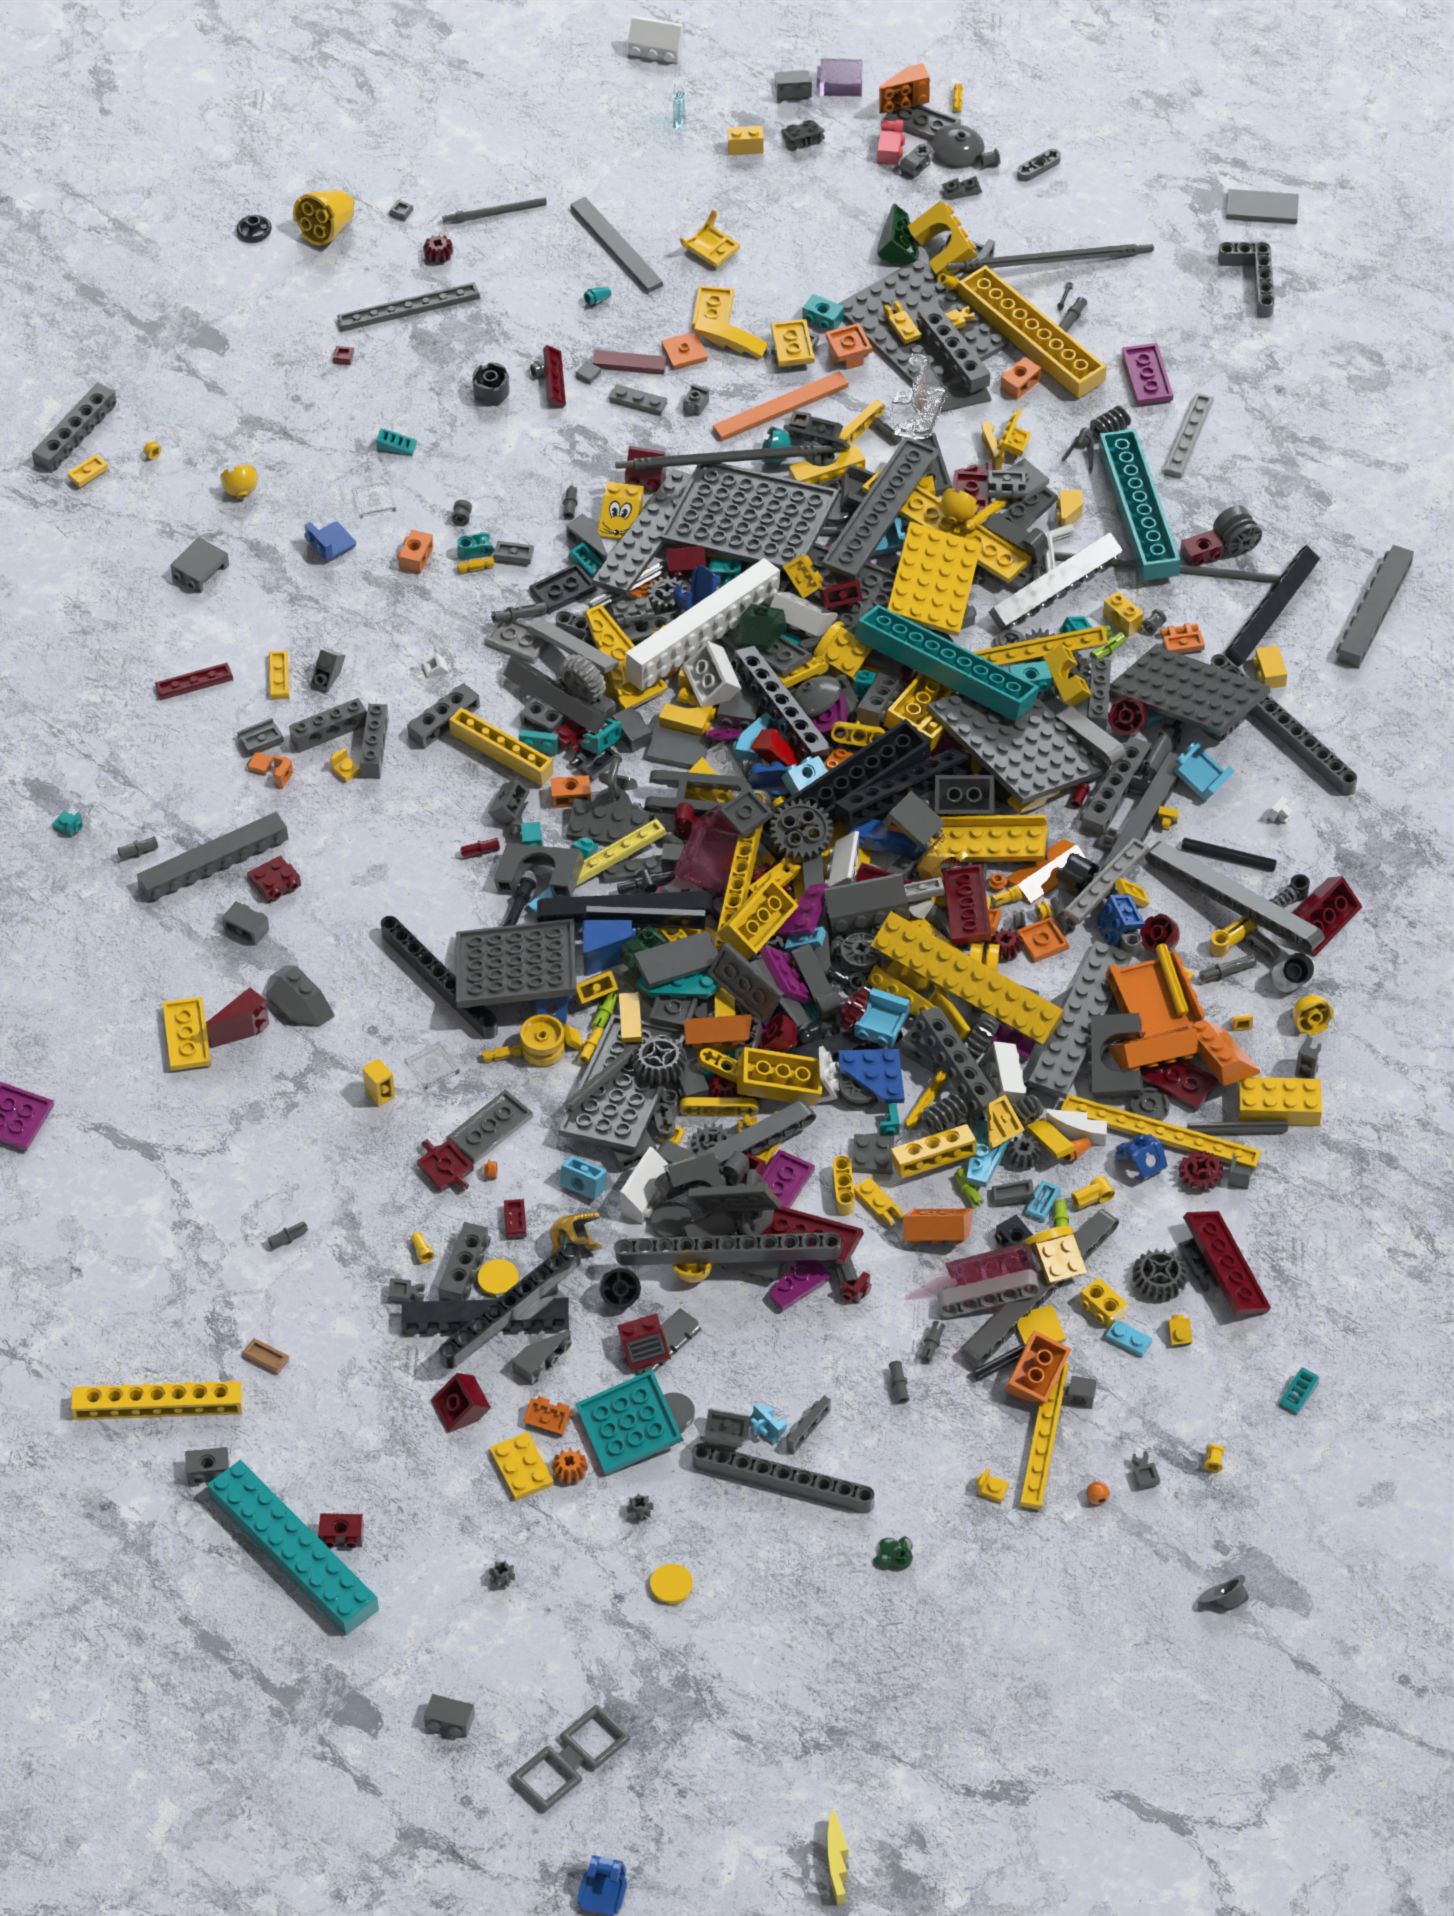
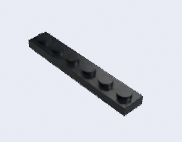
(650, 916)

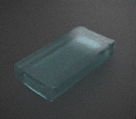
(678, 109)

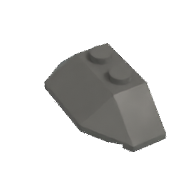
(298, 997)

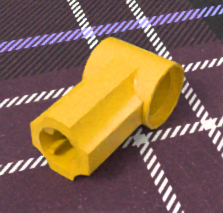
(1097, 1190)

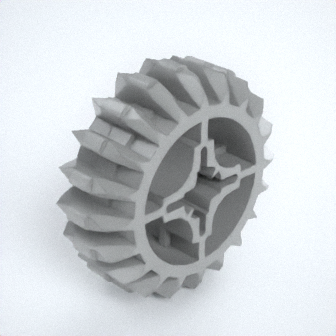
(582, 677)

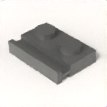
(260, 736)

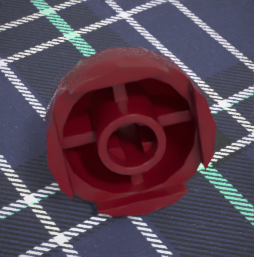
(1127, 716)
(1160, 930)
(780, 1035)

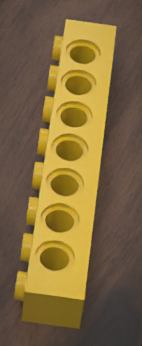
(167, 1406)

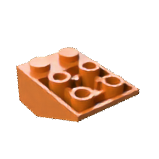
(905, 89)

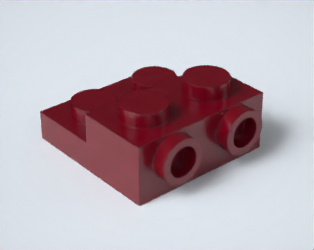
(274, 878)

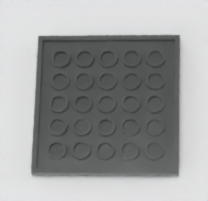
(515, 963)

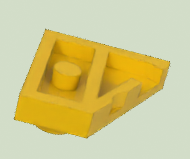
(1001, 1121)

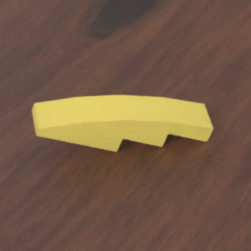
(837, 1854)

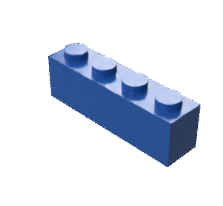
(876, 837)

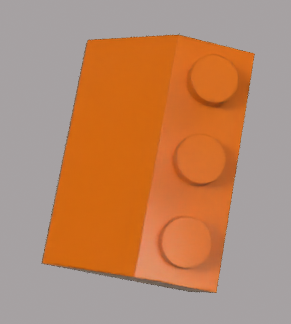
(717, 1030)
(937, 1225)
(1037, 1368)

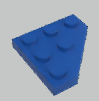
(875, 1072)

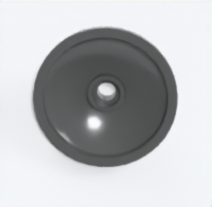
(958, 145)
(817, 694)

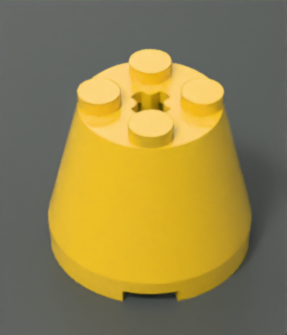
(323, 215)

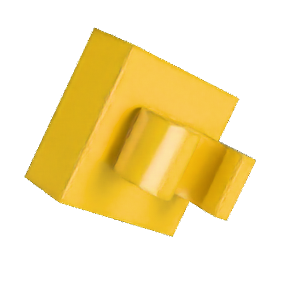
(1168, 815)

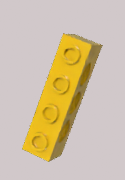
(934, 1151)

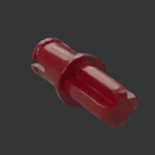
(480, 847)

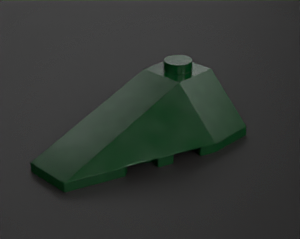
(896, 240)

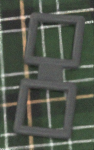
(570, 1758)

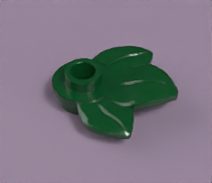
(895, 1553)

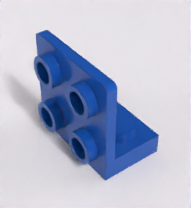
(1117, 916)

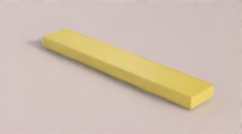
(621, 850)

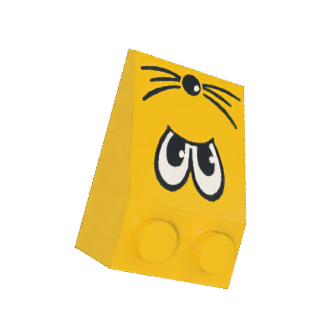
(620, 509)

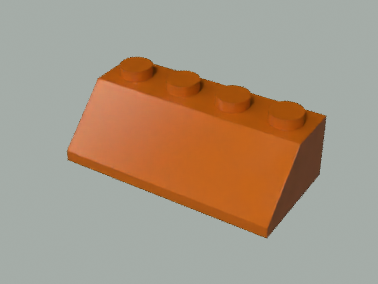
(1155, 1048)
(1223, 1054)

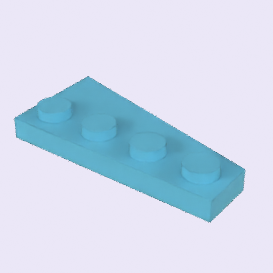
(986, 1160)

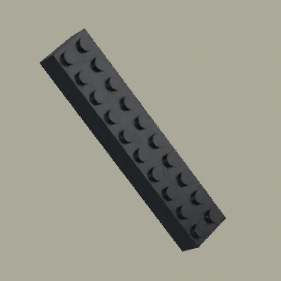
(880, 759)

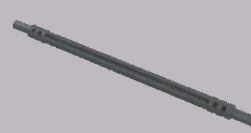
(1048, 257)
(726, 456)

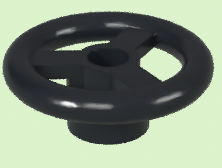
(254, 225)

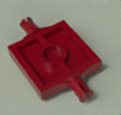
(445, 1165)

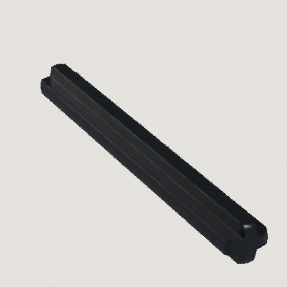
(1229, 854)

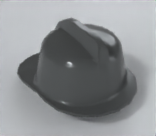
(1228, 1594)

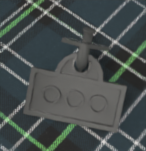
(607, 819)
(749, 1203)

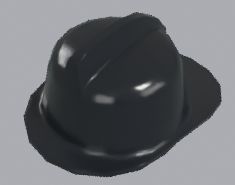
(1292, 972)

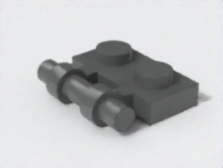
(1006, 480)
(633, 611)

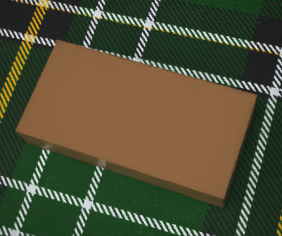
(265, 1356)

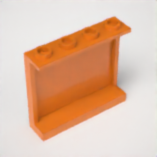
(1145, 991)

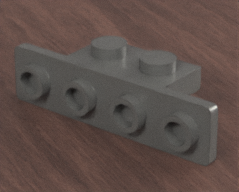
(821, 431)

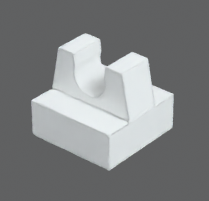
(1280, 811)

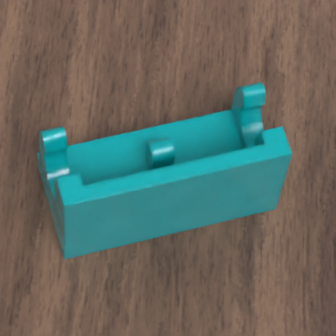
(603, 738)

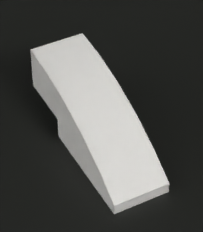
(1078, 1126)

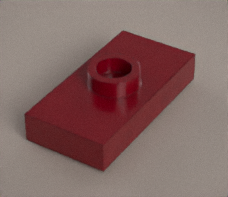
(515, 1218)

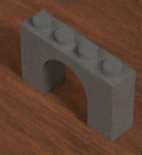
(519, 858)
(1103, 1032)
(703, 1168)

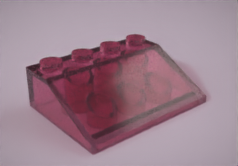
(992, 1264)

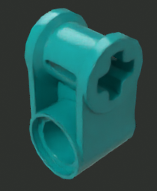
(473, 546)
(725, 568)

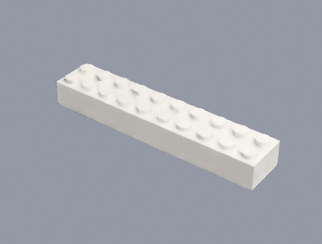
(700, 624)

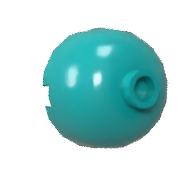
(777, 438)

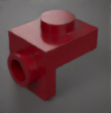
(856, 1292)

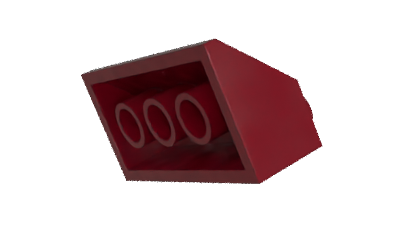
(1329, 908)

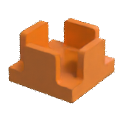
(849, 345)

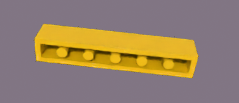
(501, 746)

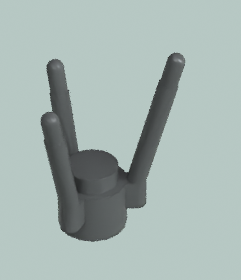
(1083, 439)

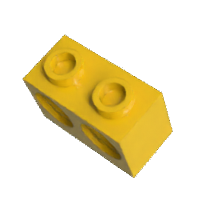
(1106, 1300)

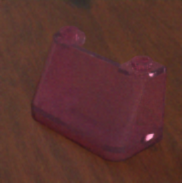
(709, 852)

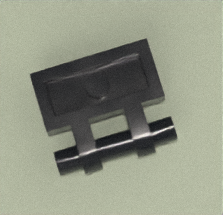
(595, 764)

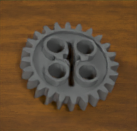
(795, 815)

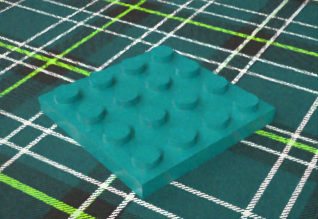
(629, 1422)

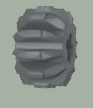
(1028, 1109)
(1023, 1152)

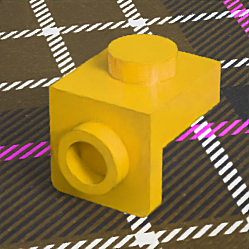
(1179, 1329)

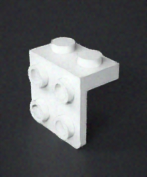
(828, 1073)

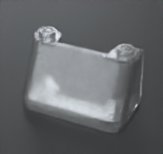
(918, 410)

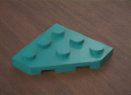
(693, 985)

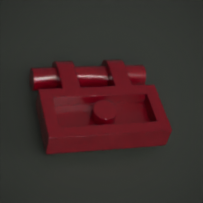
(570, 733)

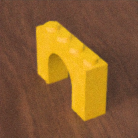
(941, 219)
(687, 720)

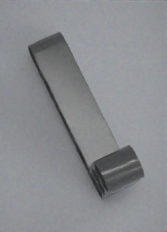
(1257, 255)
(576, 626)
(734, 1171)

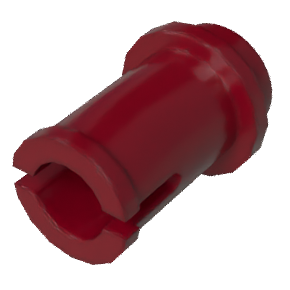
(1081, 791)

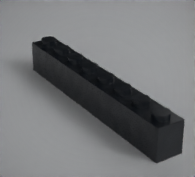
(452, 1315)

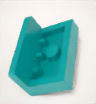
(540, 741)

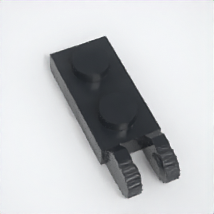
(1197, 1263)

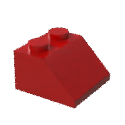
(773, 748)

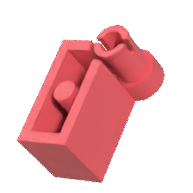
(890, 142)

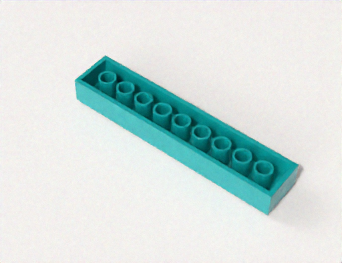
(1139, 504)
(946, 662)
(293, 1547)

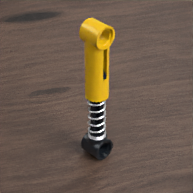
(1225, 939)

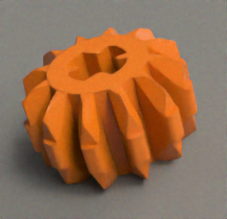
(569, 1466)

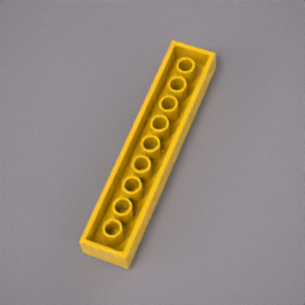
(1032, 331)
(967, 979)

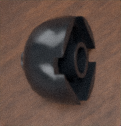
(619, 1288)

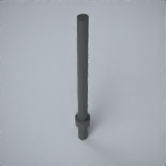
(461, 216)

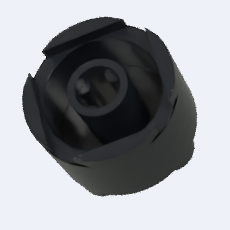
(491, 383)
(1076, 874)

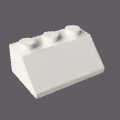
(655, 39)
(803, 613)
(711, 675)
(844, 860)
(1003, 1071)
(639, 1191)

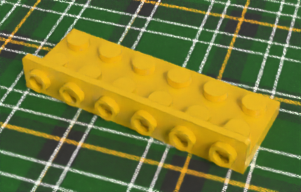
(995, 837)

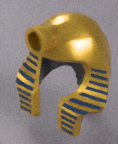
(933, 861)
(573, 1229)

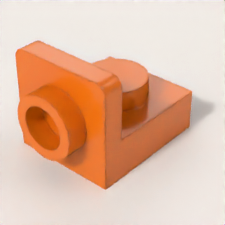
(283, 770)

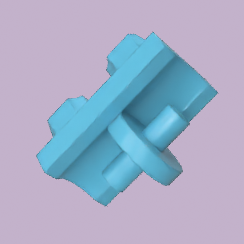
(764, 1423)

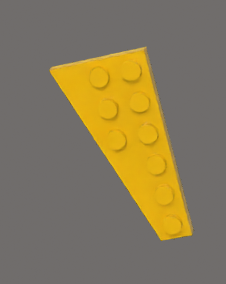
(614, 642)

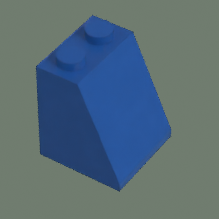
(603, 943)

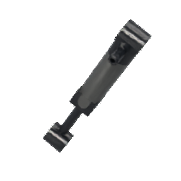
(1167, 741)

